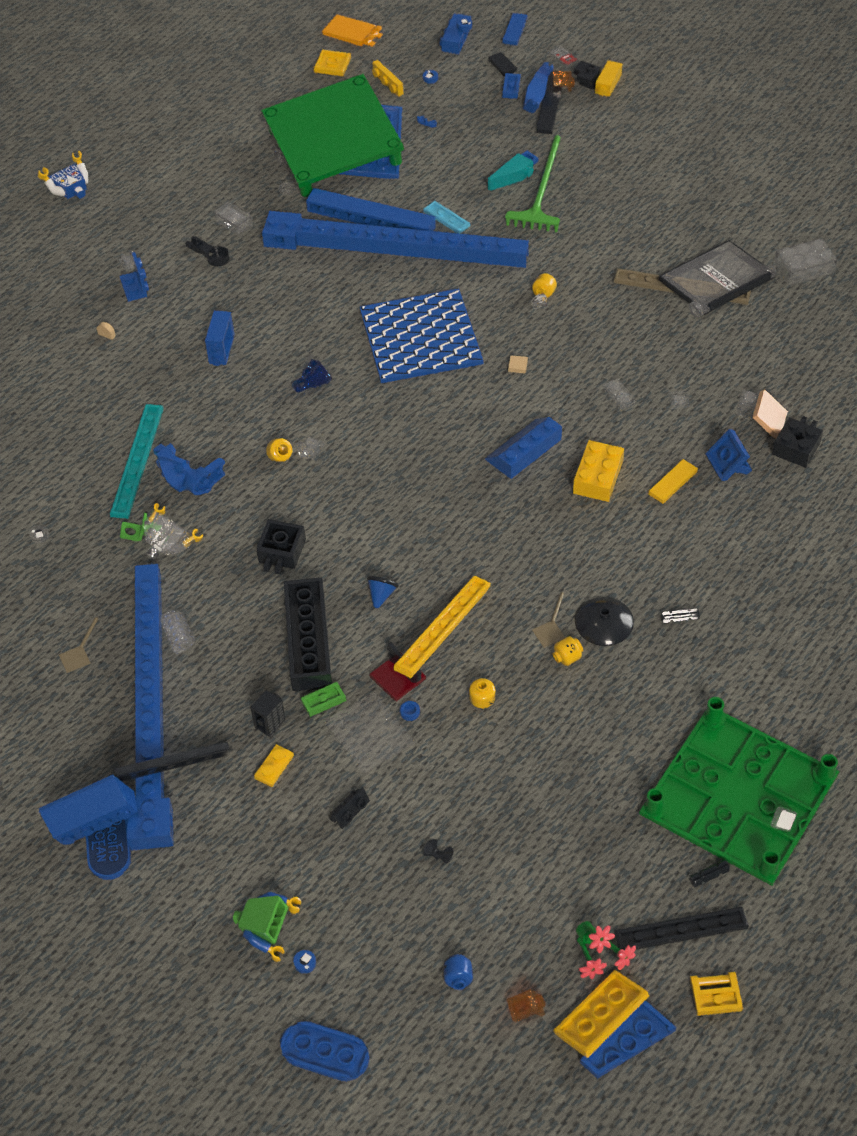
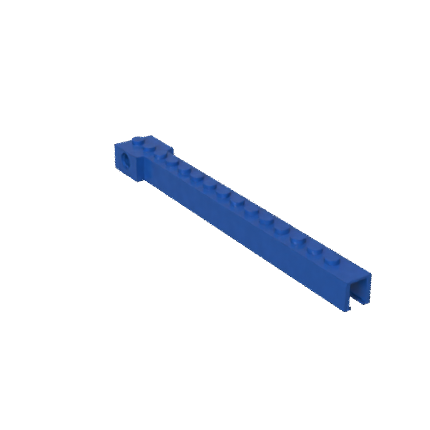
(289, 230)
(154, 821)

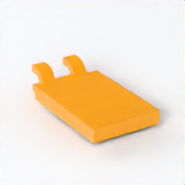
(352, 31)

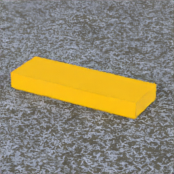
(673, 481)

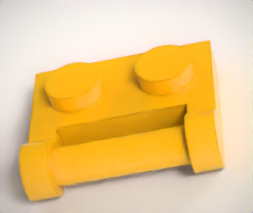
(719, 999)

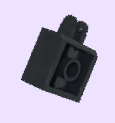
(798, 441)
(280, 545)

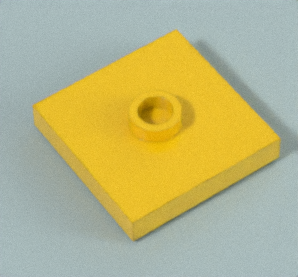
(332, 63)

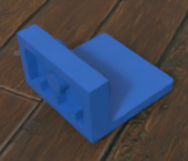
(134, 283)

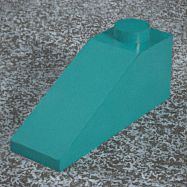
(512, 172)

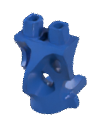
(182, 477)

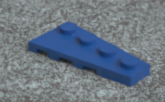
(633, 1036)

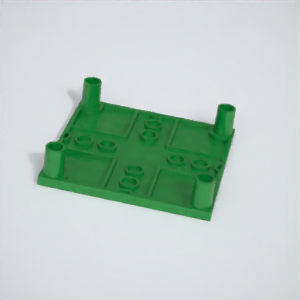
(332, 131)
(728, 789)

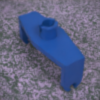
(537, 87)

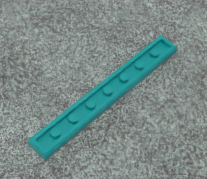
(136, 461)

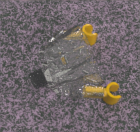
(166, 534)

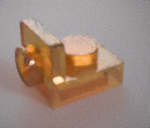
(563, 78)
(526, 1005)

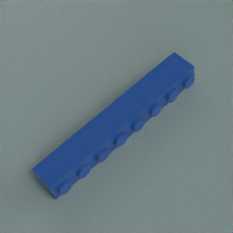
(366, 211)

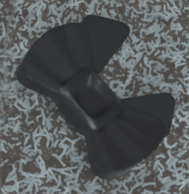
(430, 849)

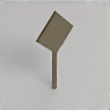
(549, 632)
(77, 657)

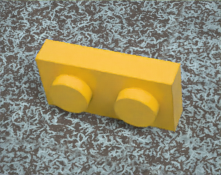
(274, 765)

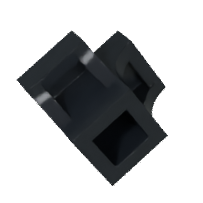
(587, 74)

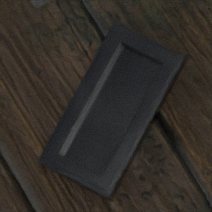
(502, 63)

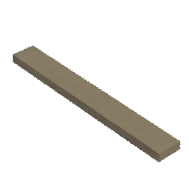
(651, 281)

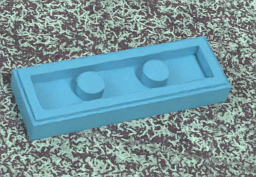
(447, 217)

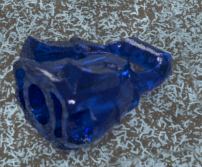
(312, 376)

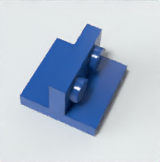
(729, 456)

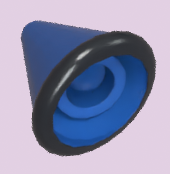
(380, 589)

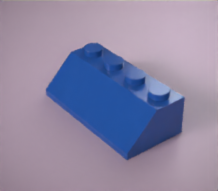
(526, 446)
(89, 810)

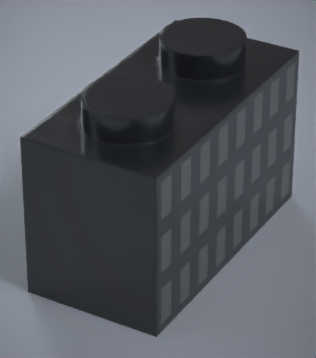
(268, 713)

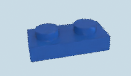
(511, 86)

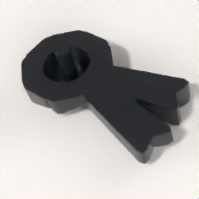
(395, 655)

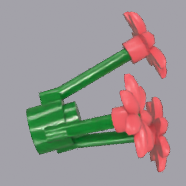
(599, 938)

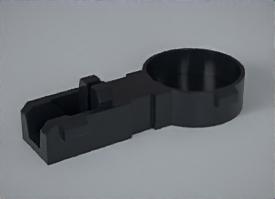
(219, 255)

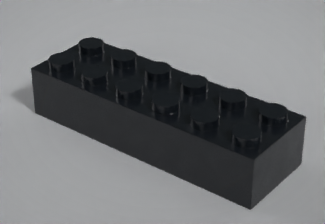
(307, 634)

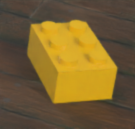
(598, 470)

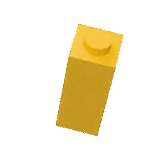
(608, 78)

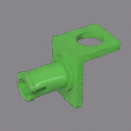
(139, 529)

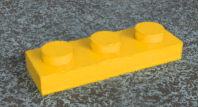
(387, 78)

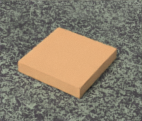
(769, 414)

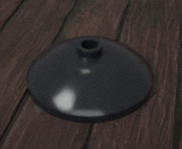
(601, 628)

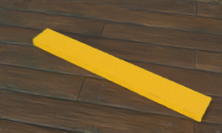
(441, 627)

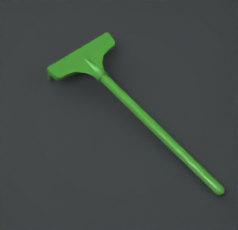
(535, 214)

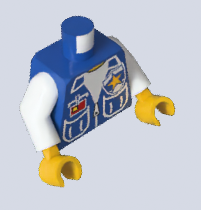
(68, 181)

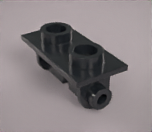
(353, 805)

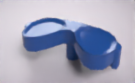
(422, 120)

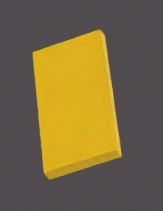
(601, 1013)

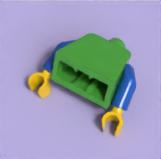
(263, 920)

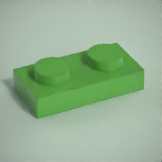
(323, 699)

